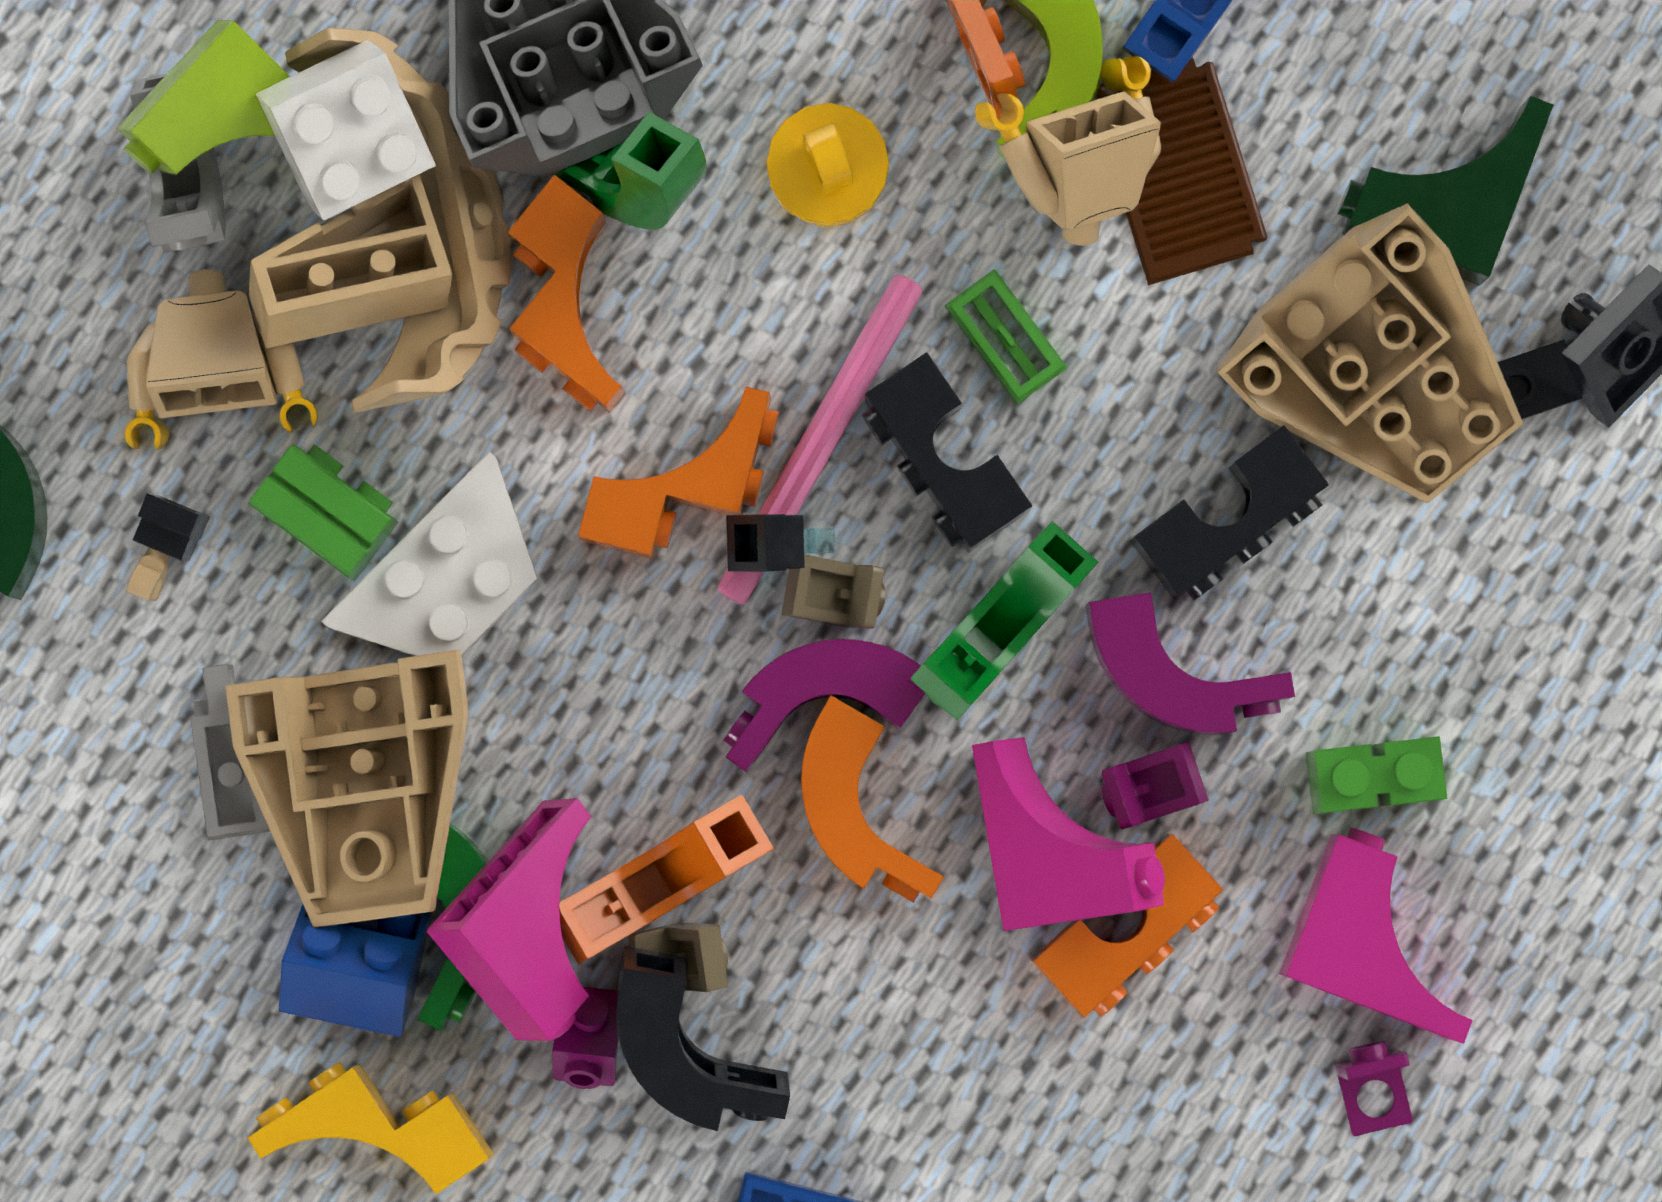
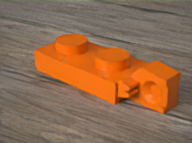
(980, 36)

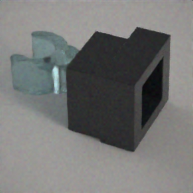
(773, 542)

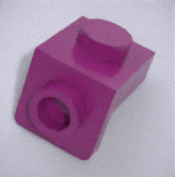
(1153, 786)
(589, 1049)

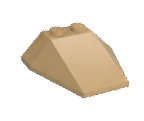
(357, 780)

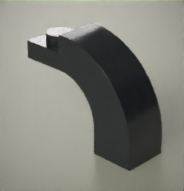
(670, 1064)

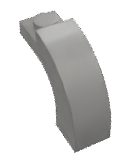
(185, 206)

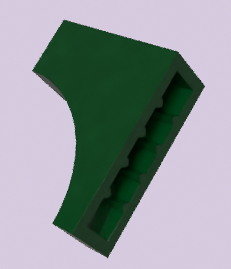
(1462, 205)

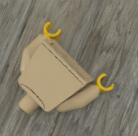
(1086, 157)
(207, 359)

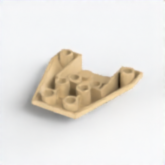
(1379, 359)

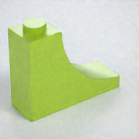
(203, 101)

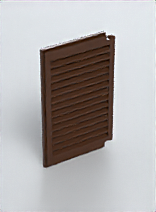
(1198, 192)

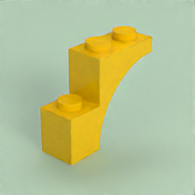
(345, 1104)

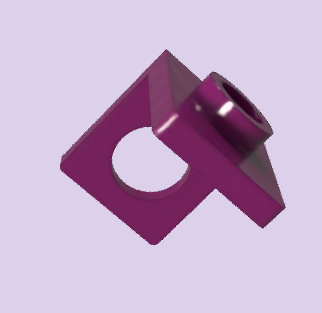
(1368, 1064)

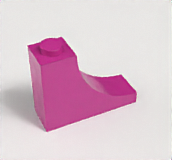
(1044, 860)
(508, 927)
(1349, 939)

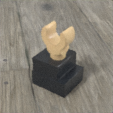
(167, 532)

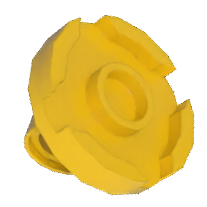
(827, 165)

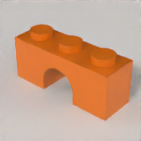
(1093, 969)

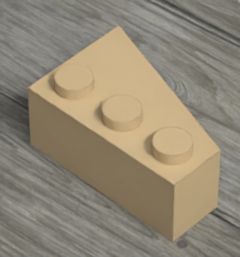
(353, 271)

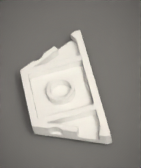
(446, 575)

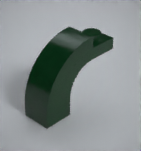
(21, 517)

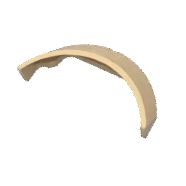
(467, 209)

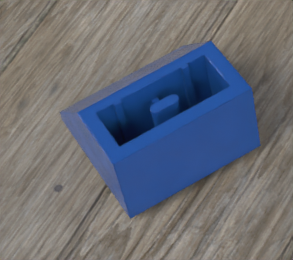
(354, 971)

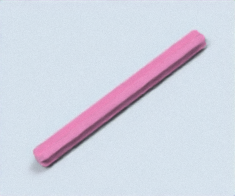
(833, 416)

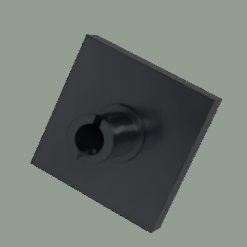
(1616, 346)

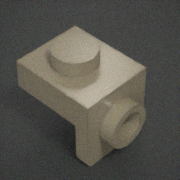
(835, 593)
(699, 943)

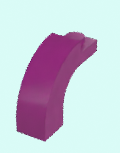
(815, 671)
(1142, 672)

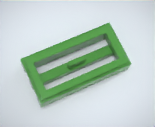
(1036, 379)

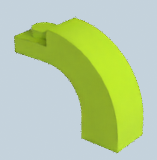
(1075, 51)

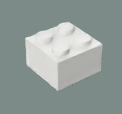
(346, 129)

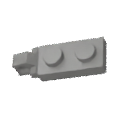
(225, 791)

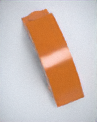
(830, 781)
(662, 879)

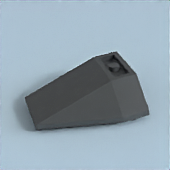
(560, 77)

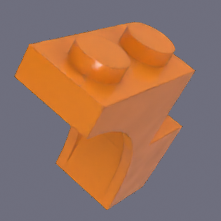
(557, 237)
(721, 479)

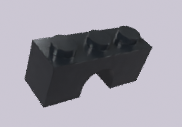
(1276, 484)
(970, 502)

